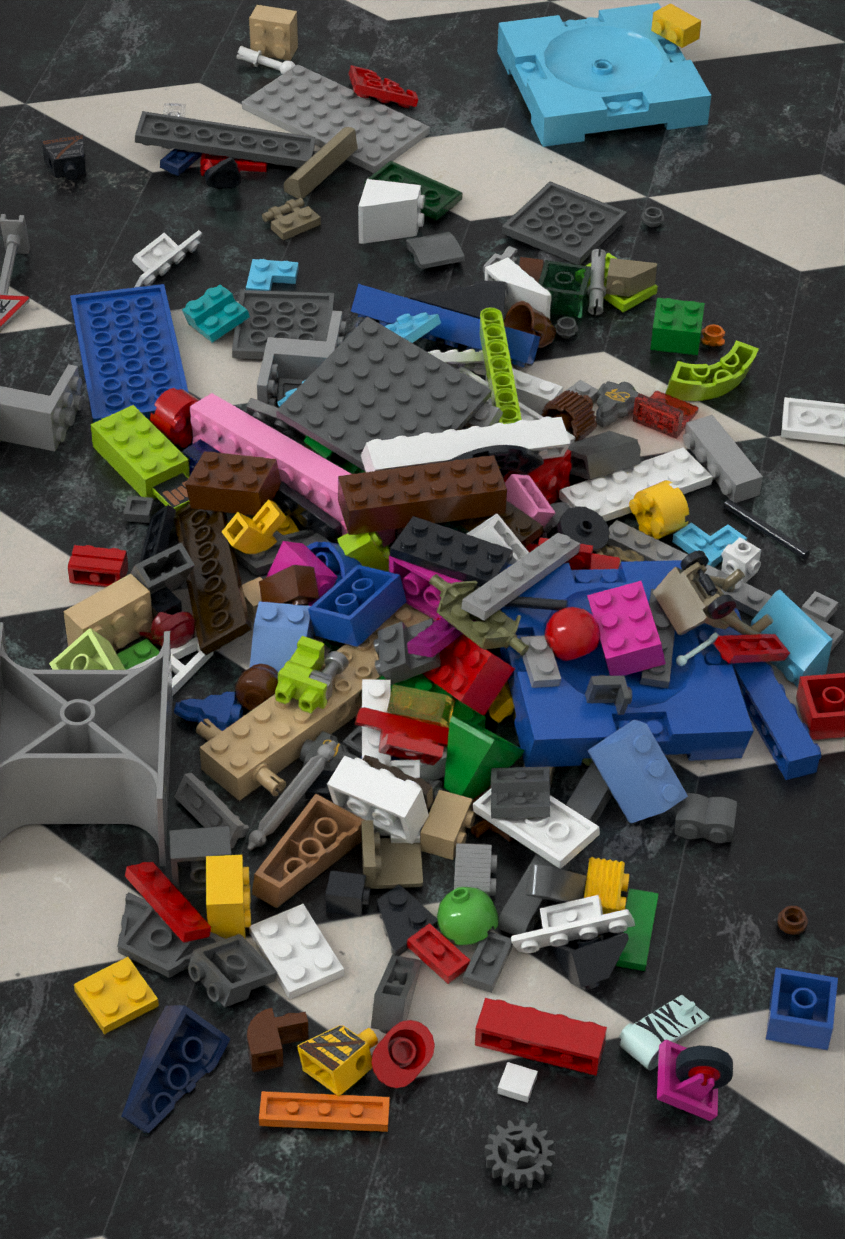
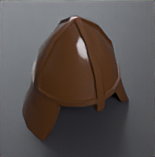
(529, 320)

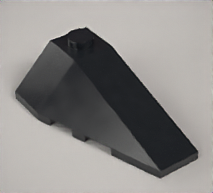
(468, 299)

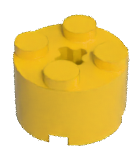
(660, 509)

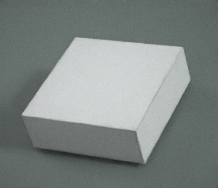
(517, 1082)

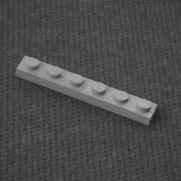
(520, 576)

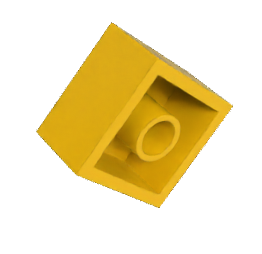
(227, 895)

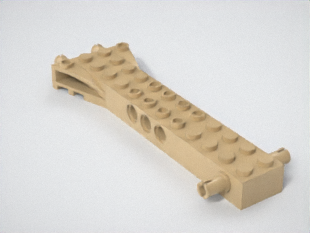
(274, 732)

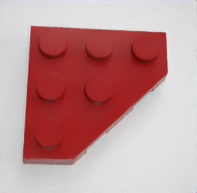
(367, 83)

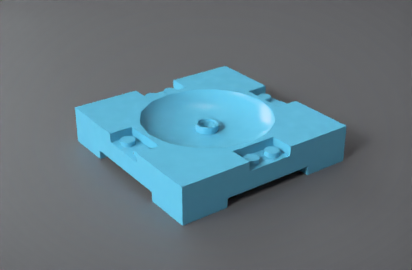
(601, 74)

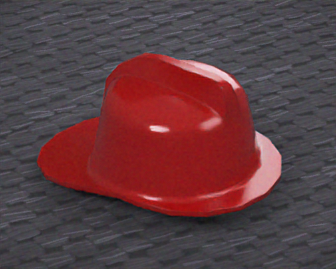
(403, 1053)

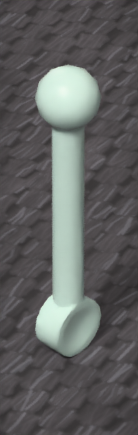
(682, 660)

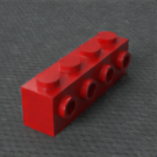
(540, 1036)

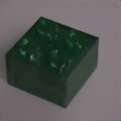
(567, 287)

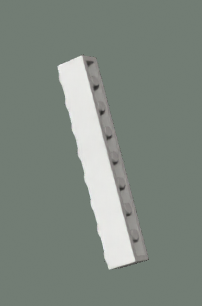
(542, 436)

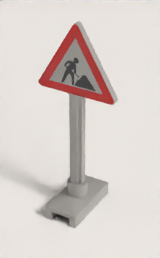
(15, 242)

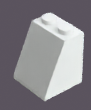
(389, 211)

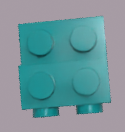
(215, 313)

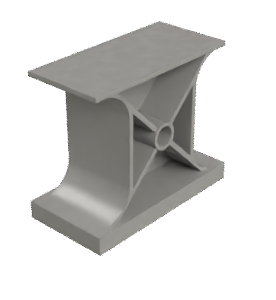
(86, 745)

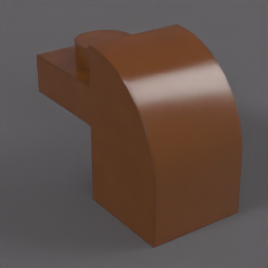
(269, 1033)

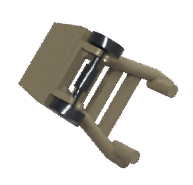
(696, 598)

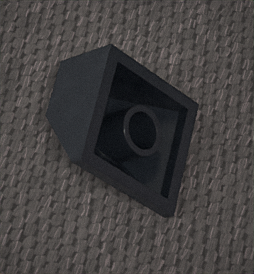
(591, 960)

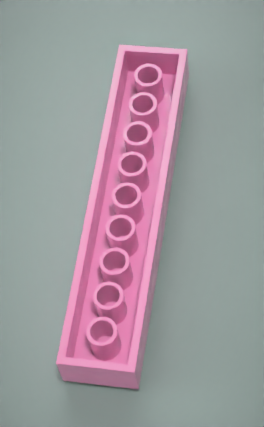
(239, 433)

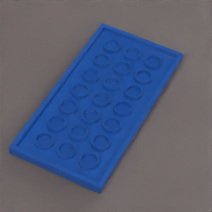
(127, 348)

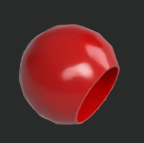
(572, 633)

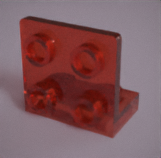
(663, 413)

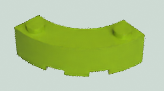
(707, 382)

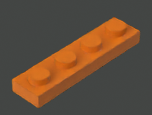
(324, 1111)

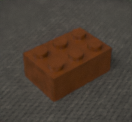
(232, 483)

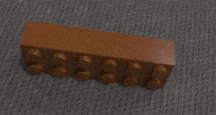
(428, 491)

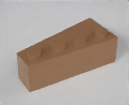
(306, 850)

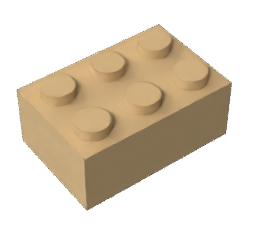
(113, 612)

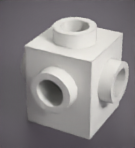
(741, 556)

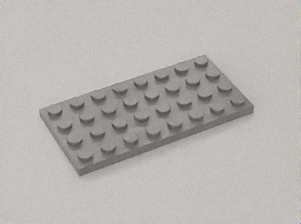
(321, 108)

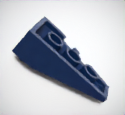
(175, 1058)

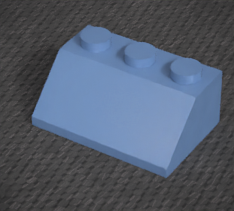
(637, 772)

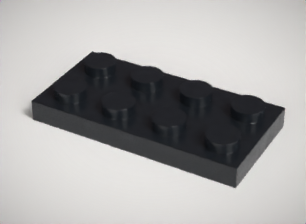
(450, 552)

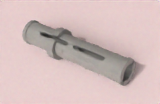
(597, 290)

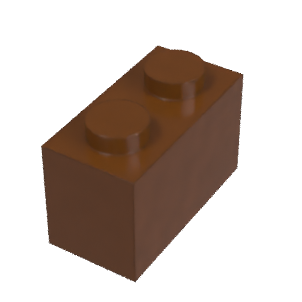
(290, 586)

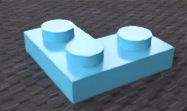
(266, 272)
(694, 539)

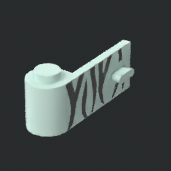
(668, 1022)

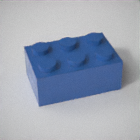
(357, 605)

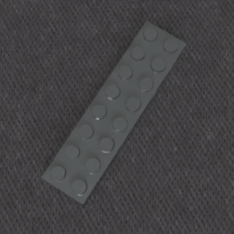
(224, 139)

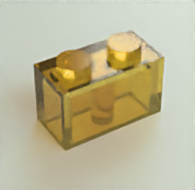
(421, 705)

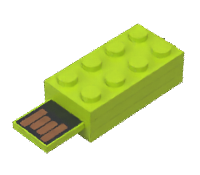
(143, 456)

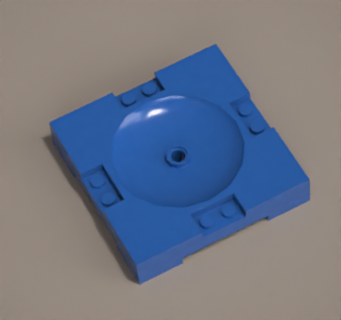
(694, 716)

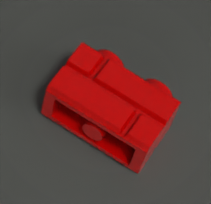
(97, 565)

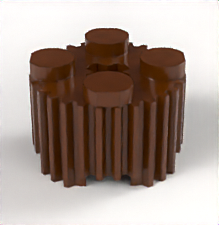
(575, 413)

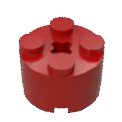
(173, 416)

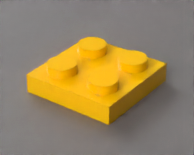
(116, 995)

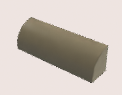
(322, 163)

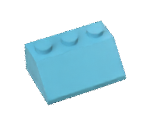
(800, 635)

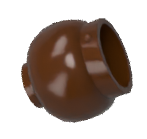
(256, 685)

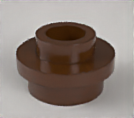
(794, 914)

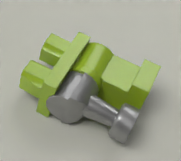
(302, 678)

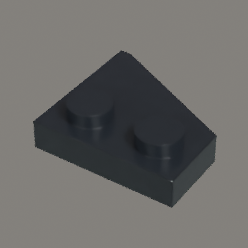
(402, 917)

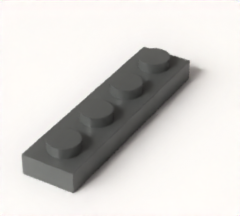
(660, 675)

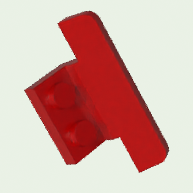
(405, 736)

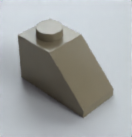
(629, 276)

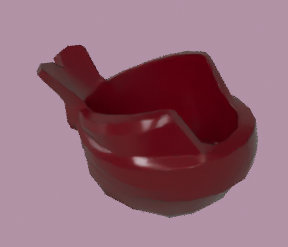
(180, 626)

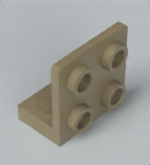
(389, 863)

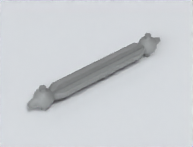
(291, 795)

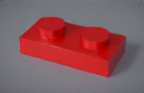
(438, 953)

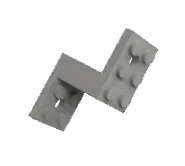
(295, 358)
(39, 418)

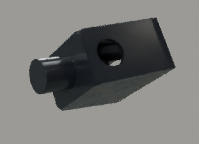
(65, 156)

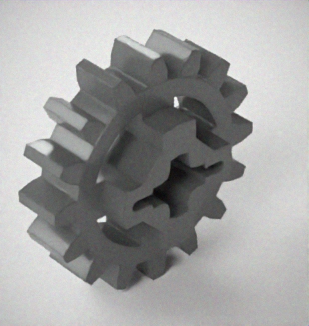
(520, 1154)

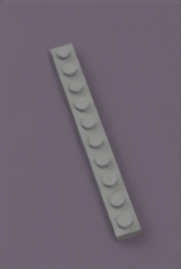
(746, 596)

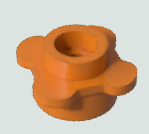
(713, 335)

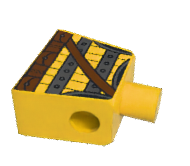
(338, 1057)

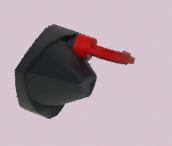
(222, 175)

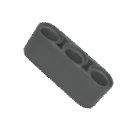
(555, 884)

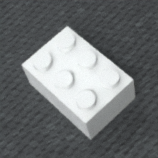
(379, 796)

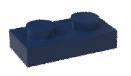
(178, 161)

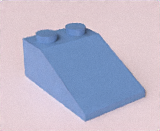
(277, 632)

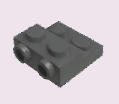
(392, 648)
(230, 969)

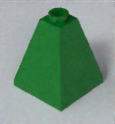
(472, 755)

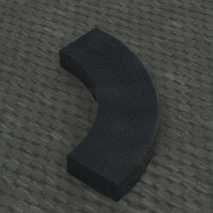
(507, 457)

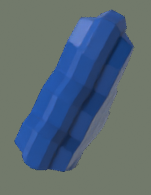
(219, 709)

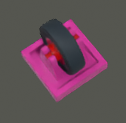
(692, 1077)

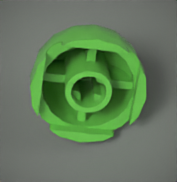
(466, 915)

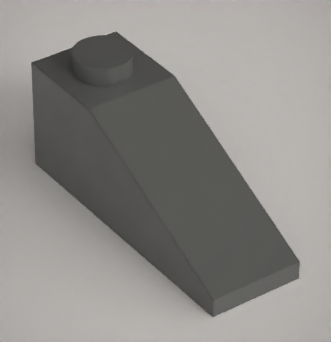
(395, 993)

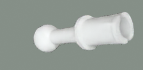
(256, 58)

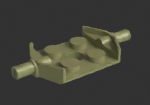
(490, 633)

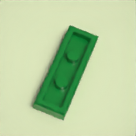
(642, 908)

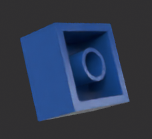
(802, 1008)

